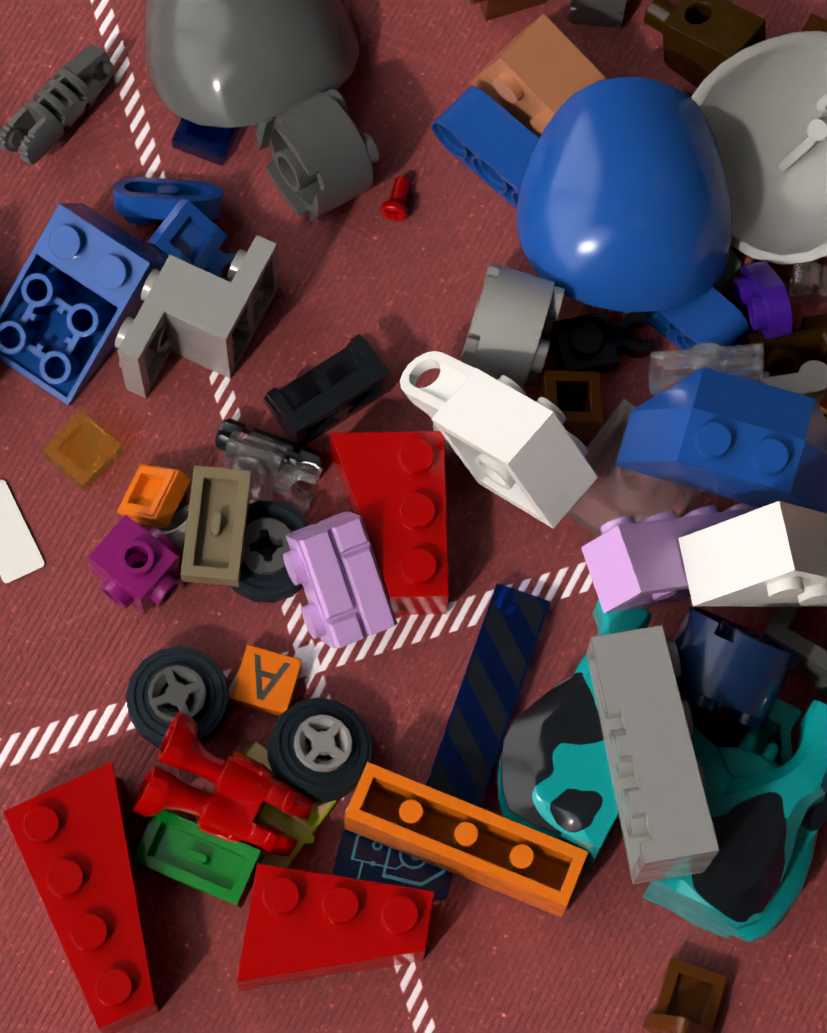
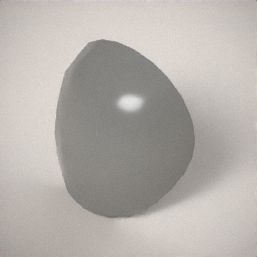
(773, 143)

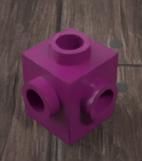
(136, 566)

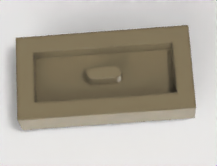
(216, 526)

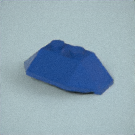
(731, 441)

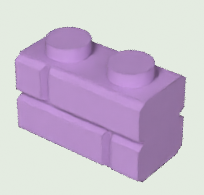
(339, 580)

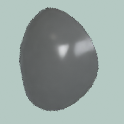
(246, 57)

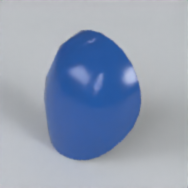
(627, 198)

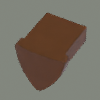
(686, 1000)

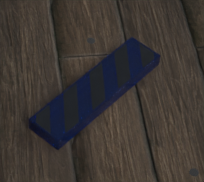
(488, 694)

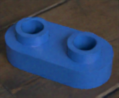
(149, 199)

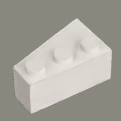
(759, 559)

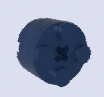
(730, 667)

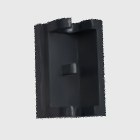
(329, 392)

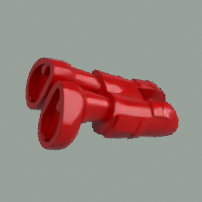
(238, 796)

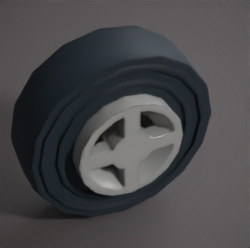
(327, 730)

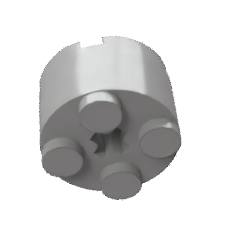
(509, 324)

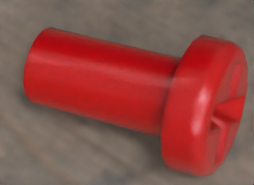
(395, 208)

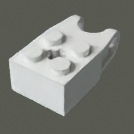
(503, 436)

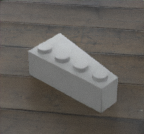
(651, 755)

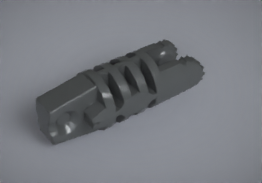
(57, 105)

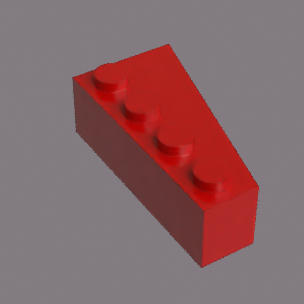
(87, 881)

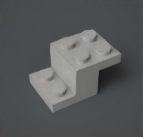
(197, 315)

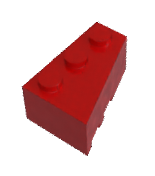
(401, 495)
(328, 925)

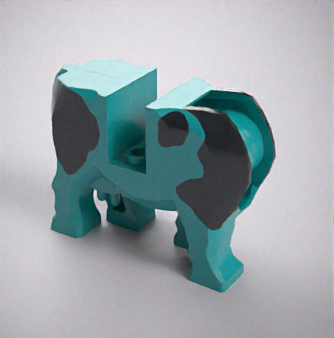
(757, 794)

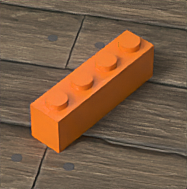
(464, 839)

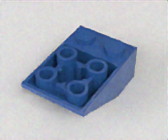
(73, 299)

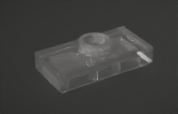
(675, 365)

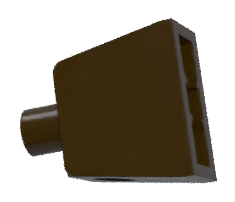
(703, 34)

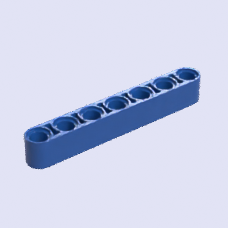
(499, 151)

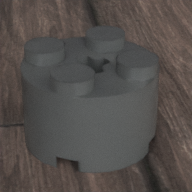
(317, 154)

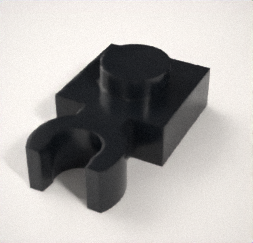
(593, 344)

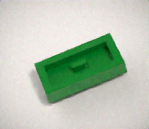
(198, 860)

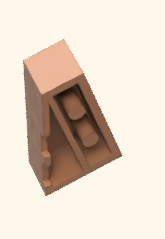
(536, 74)

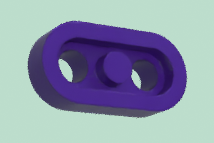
(765, 300)

